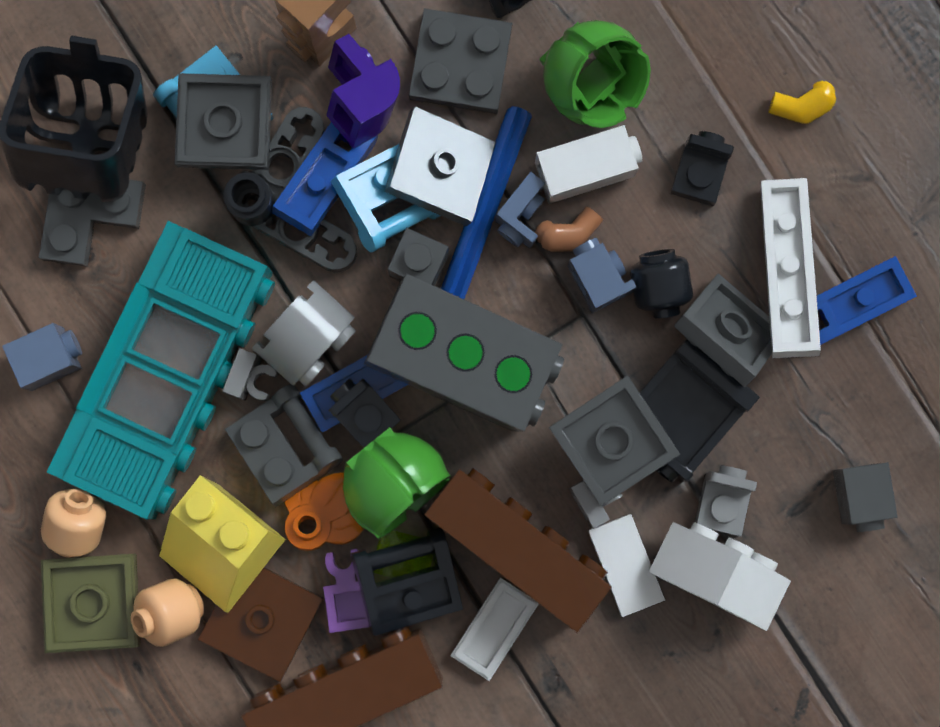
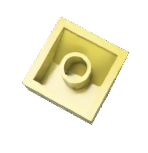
(217, 542)

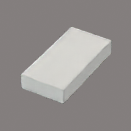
(627, 565)
(494, 629)

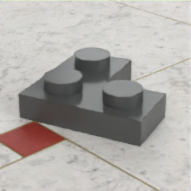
(72, 220)

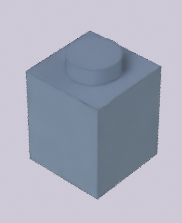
(43, 356)

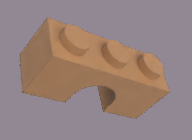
(314, 26)

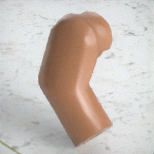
(568, 236)

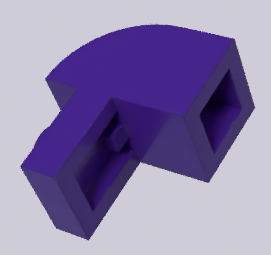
(367, 92)

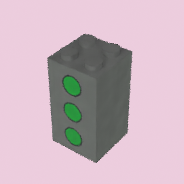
(465, 355)

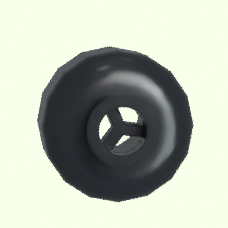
(662, 282)

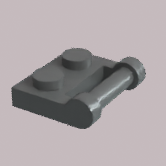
(271, 454)

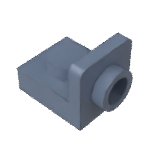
(524, 203)

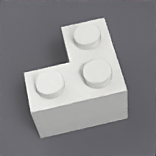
(721, 574)

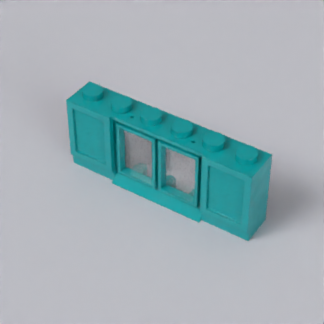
(162, 372)

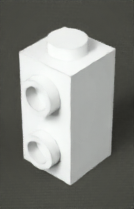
(588, 163)

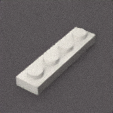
(790, 268)

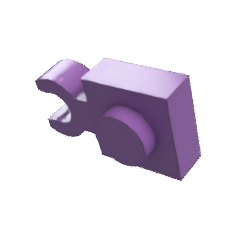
(344, 599)

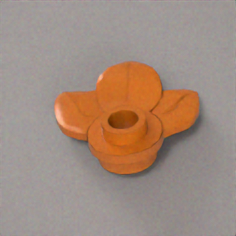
(326, 506)

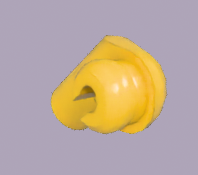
(807, 107)

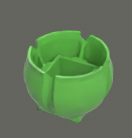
(607, 85)
(391, 477)

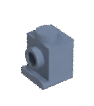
(599, 275)

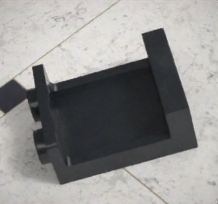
(694, 407)

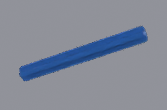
(475, 234)

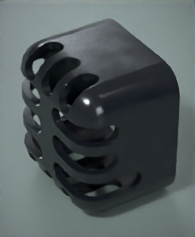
(77, 169)

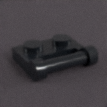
(411, 596)

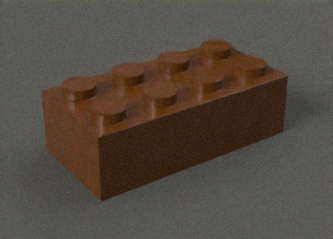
(519, 550)
(354, 691)

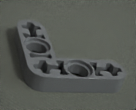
(333, 234)

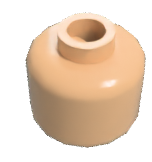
(73, 522)
(167, 612)

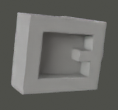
(725, 500)

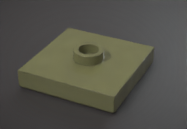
(89, 603)

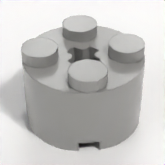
(305, 334)

